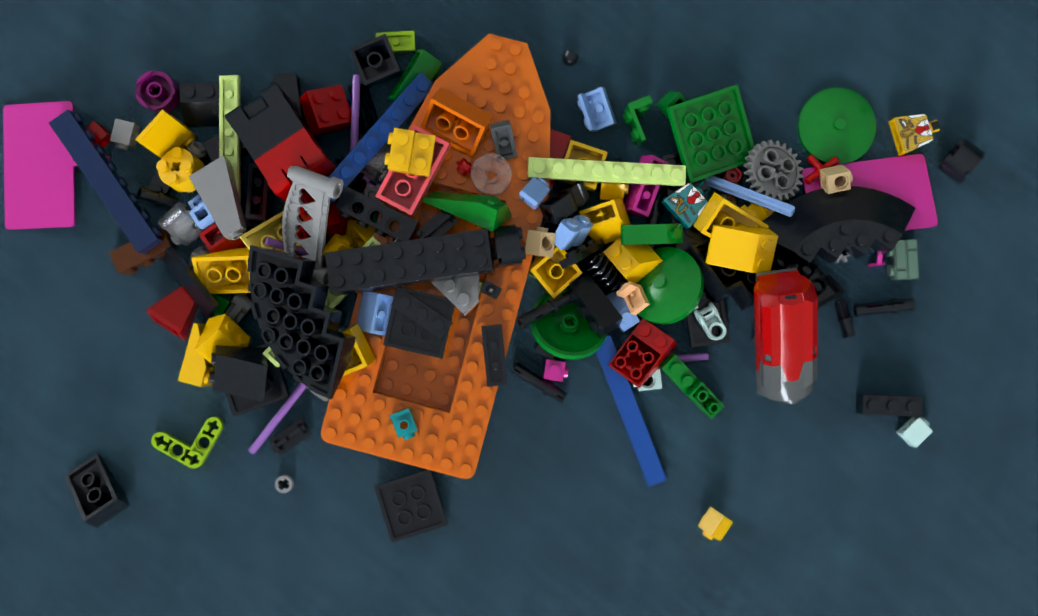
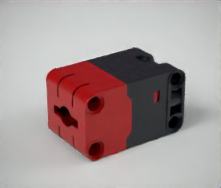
(278, 139)

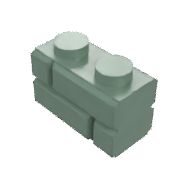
(903, 261)

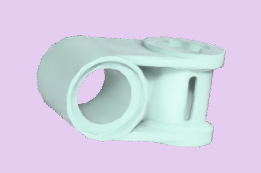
(710, 320)

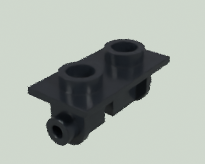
(438, 225)
(290, 437)

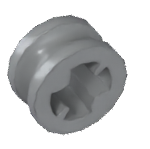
(282, 478)

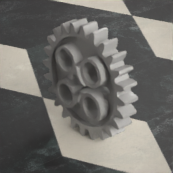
(773, 170)

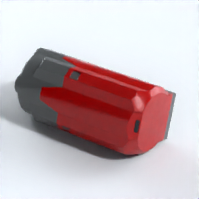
(785, 335)

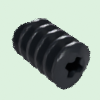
(604, 270)

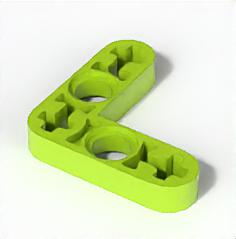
(195, 449)

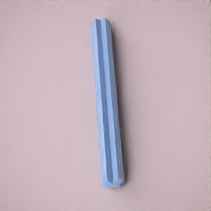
(750, 195)

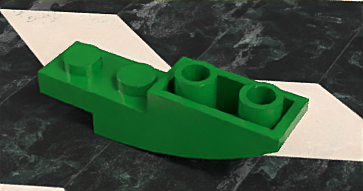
(691, 386)

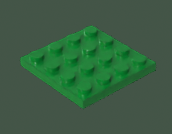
(711, 133)

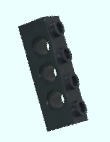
(351, 198)

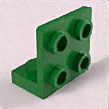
(632, 112)

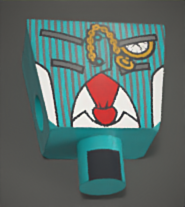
(687, 203)

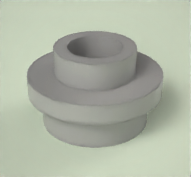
(197, 149)

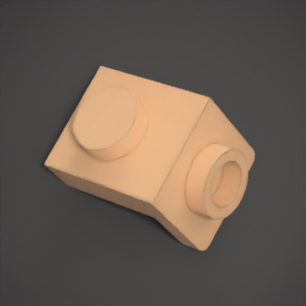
(634, 297)

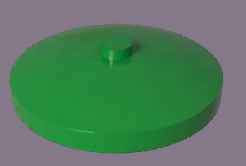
(836, 125)
(672, 287)
(565, 332)

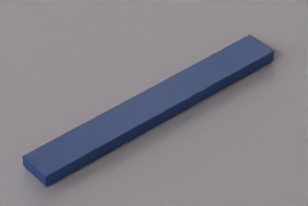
(631, 416)

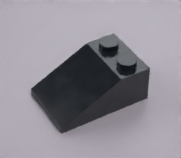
(96, 491)

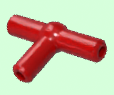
(817, 165)

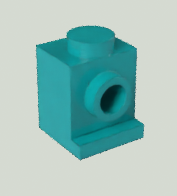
(407, 416)

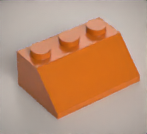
(456, 121)

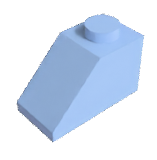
(534, 192)
(619, 303)

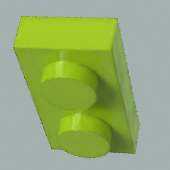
(401, 41)

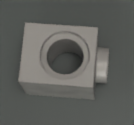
(124, 134)

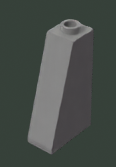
(220, 195)

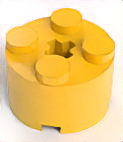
(177, 167)

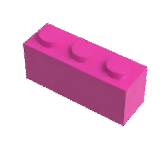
(642, 196)

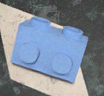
(596, 109)

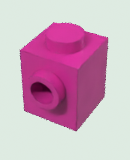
(555, 370)

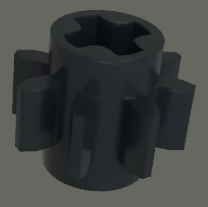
(358, 183)

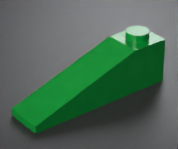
(478, 209)

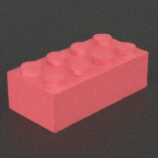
(407, 190)

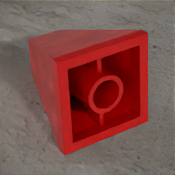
(175, 312)

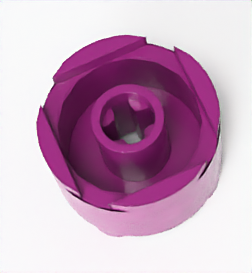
(147, 89)

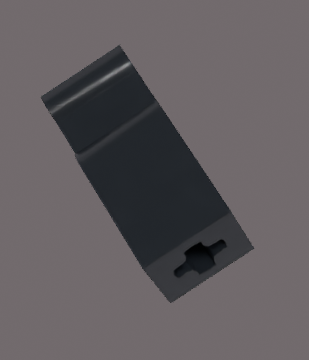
(564, 203)

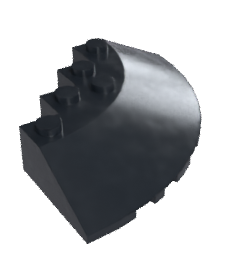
(840, 222)
(723, 281)
(297, 321)

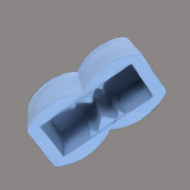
(572, 232)

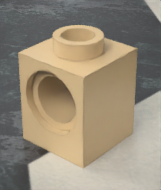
(828, 178)
(540, 242)

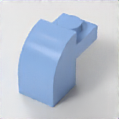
(200, 213)

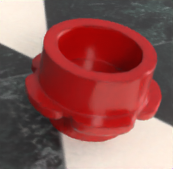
(464, 167)
(737, 175)

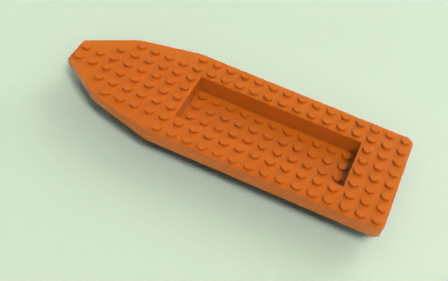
(452, 392)

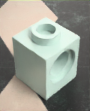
(656, 382)
(915, 431)

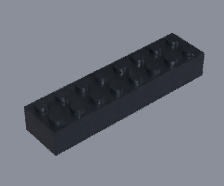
(410, 262)

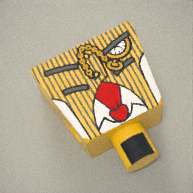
(912, 132)

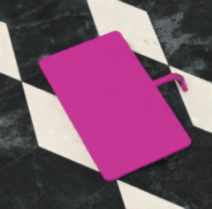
(37, 168)
(899, 176)

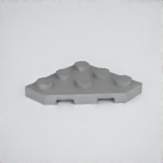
(461, 292)

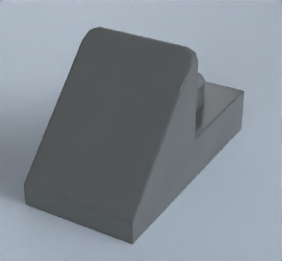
(503, 139)

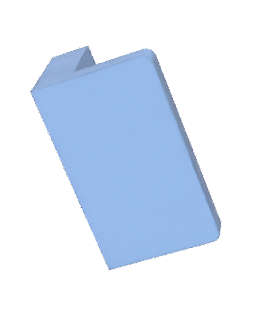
(374, 312)

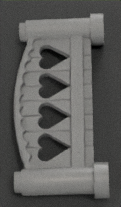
(321, 190)

